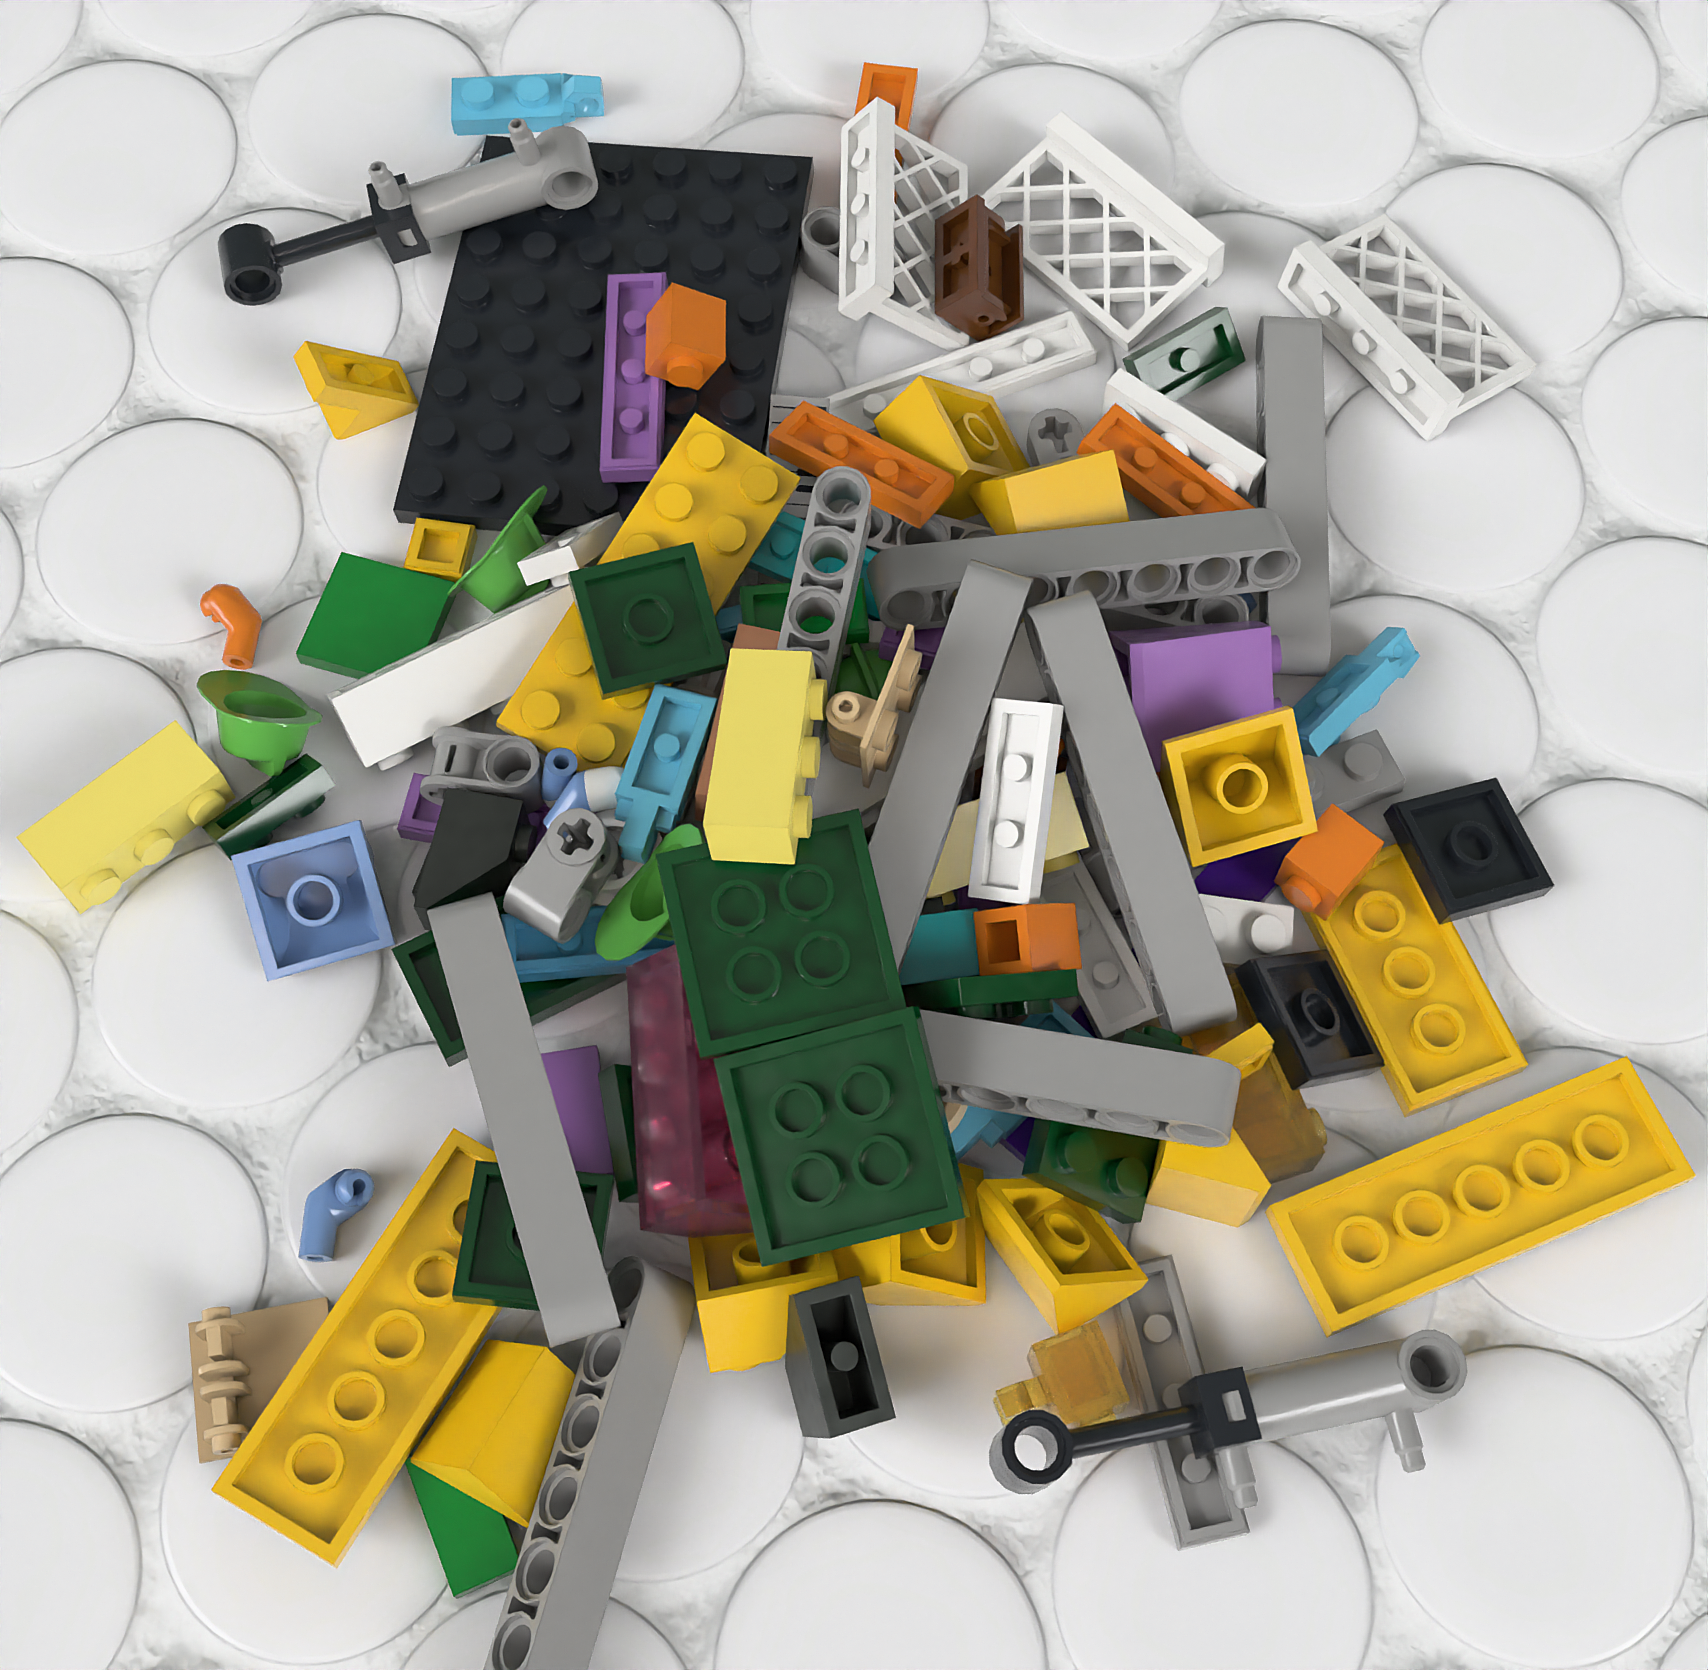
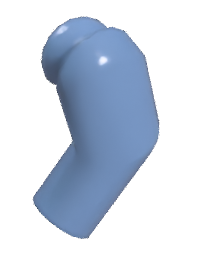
(330, 1207)

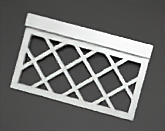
(1137, 208)
(872, 219)
(1378, 341)

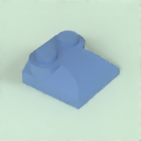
(314, 900)

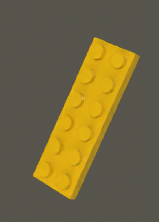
(703, 493)
(1477, 1195)
(368, 1373)

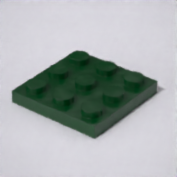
(781, 944)
(841, 1136)

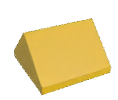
(1054, 495)
(1237, 786)
(1208, 1181)
(1057, 1251)
(500, 1427)

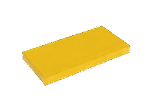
(1416, 989)

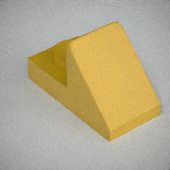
(354, 388)

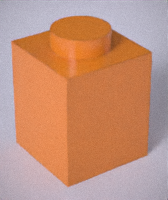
(685, 337)
(1328, 863)
(1027, 939)

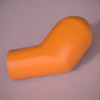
(240, 619)

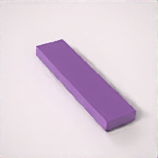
(631, 399)

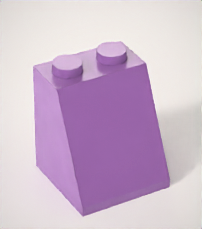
(1196, 676)

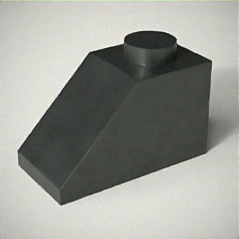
(474, 849)
(835, 1361)

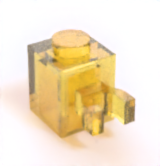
(1071, 1380)

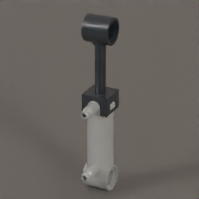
(407, 216)
(1247, 1407)

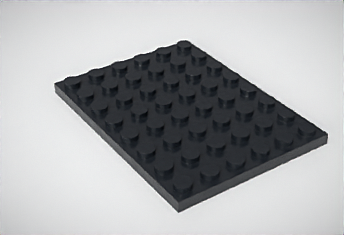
(524, 329)

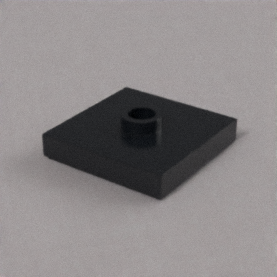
(1468, 850)
(1309, 1018)

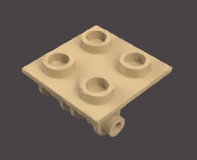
(864, 728)
(241, 1365)

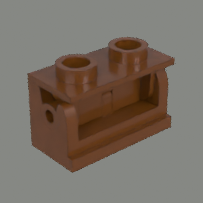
(978, 270)

